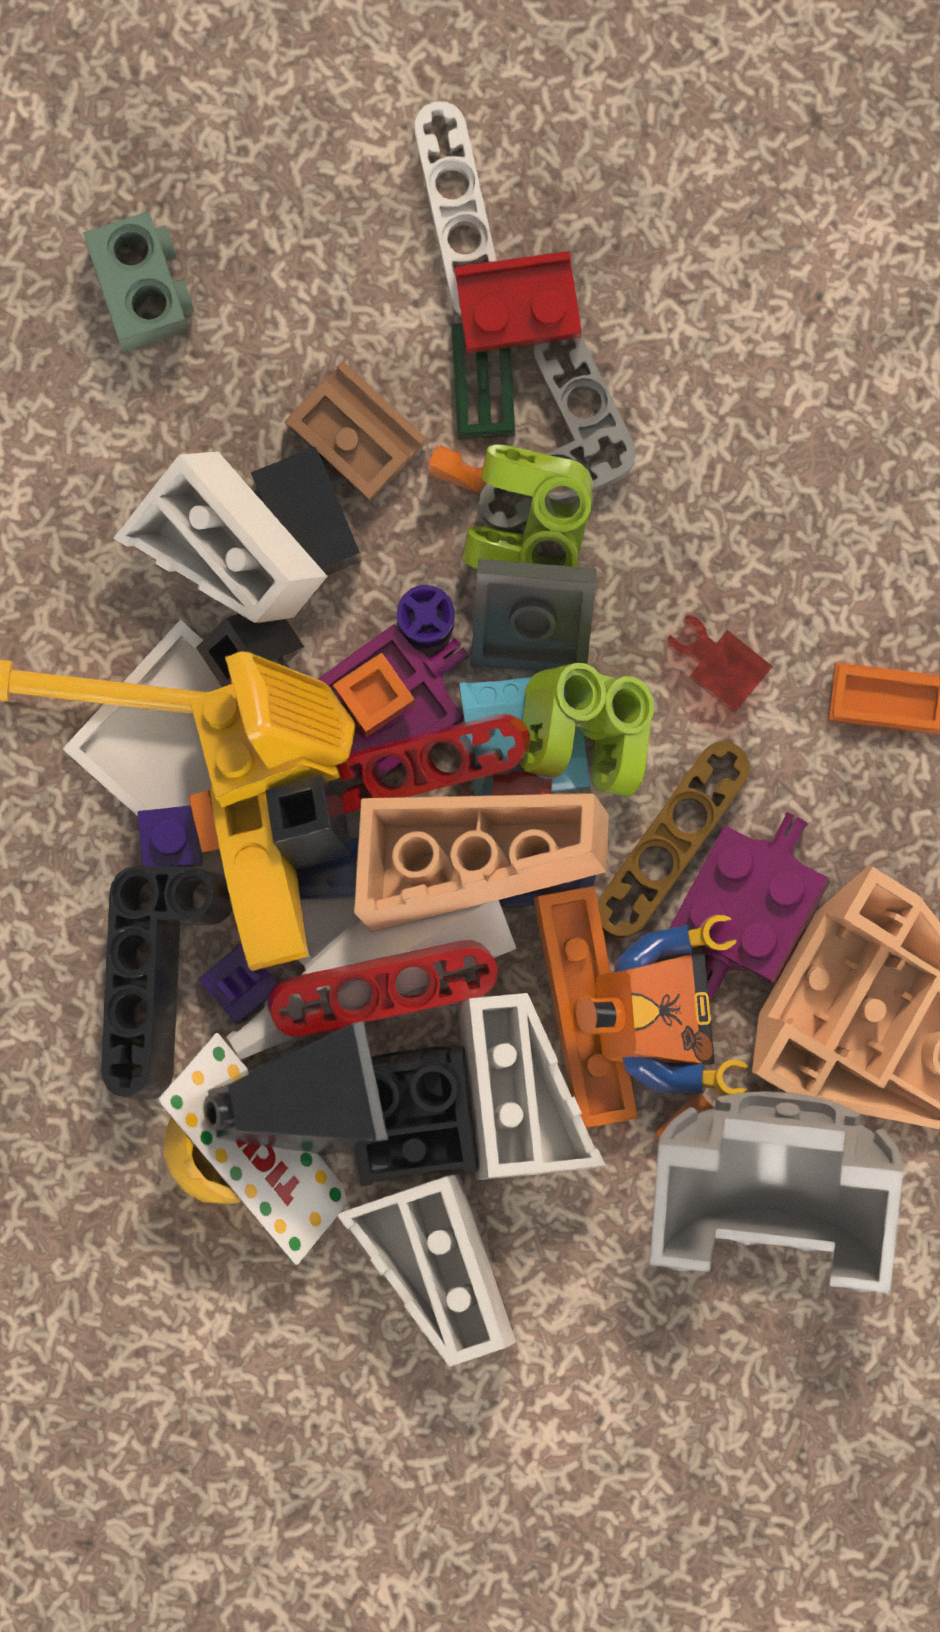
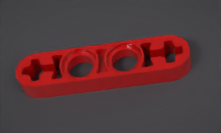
(420, 769)
(381, 977)

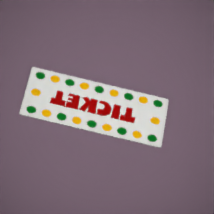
(283, 1188)

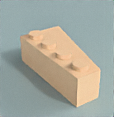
(471, 850)

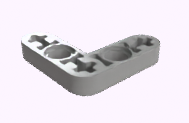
(585, 433)

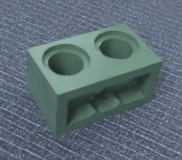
(129, 284)

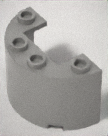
(781, 1176)

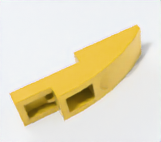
(259, 884)

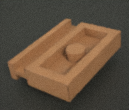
(356, 431)

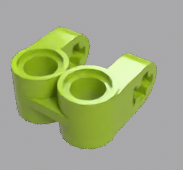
(534, 476)
(618, 737)

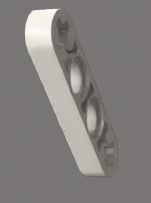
(452, 212)

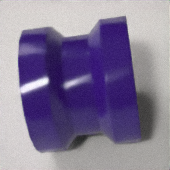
(424, 601)

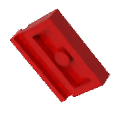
(518, 302)

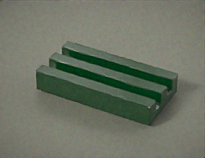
(485, 428)

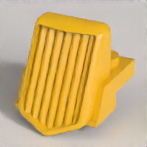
(269, 729)

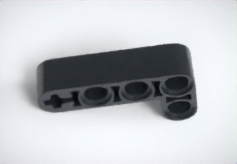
(157, 979)

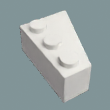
(223, 539)
(517, 1094)
(437, 1266)

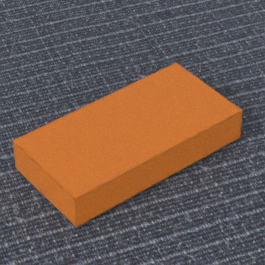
(885, 698)

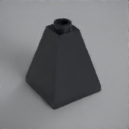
(304, 1098)

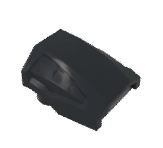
(423, 1128)

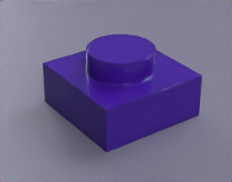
(169, 837)

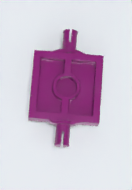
(423, 680)
(762, 893)

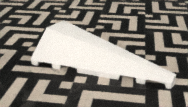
(359, 944)

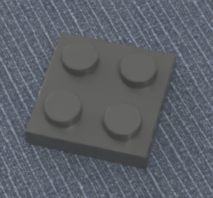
(532, 615)

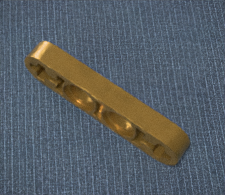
(669, 837)

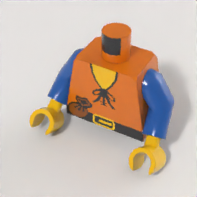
(658, 1012)

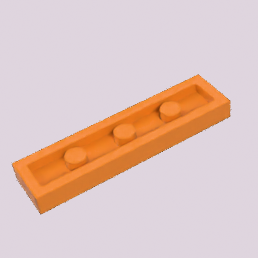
(574, 960)

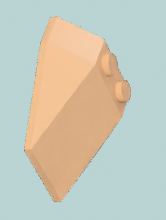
(860, 1006)

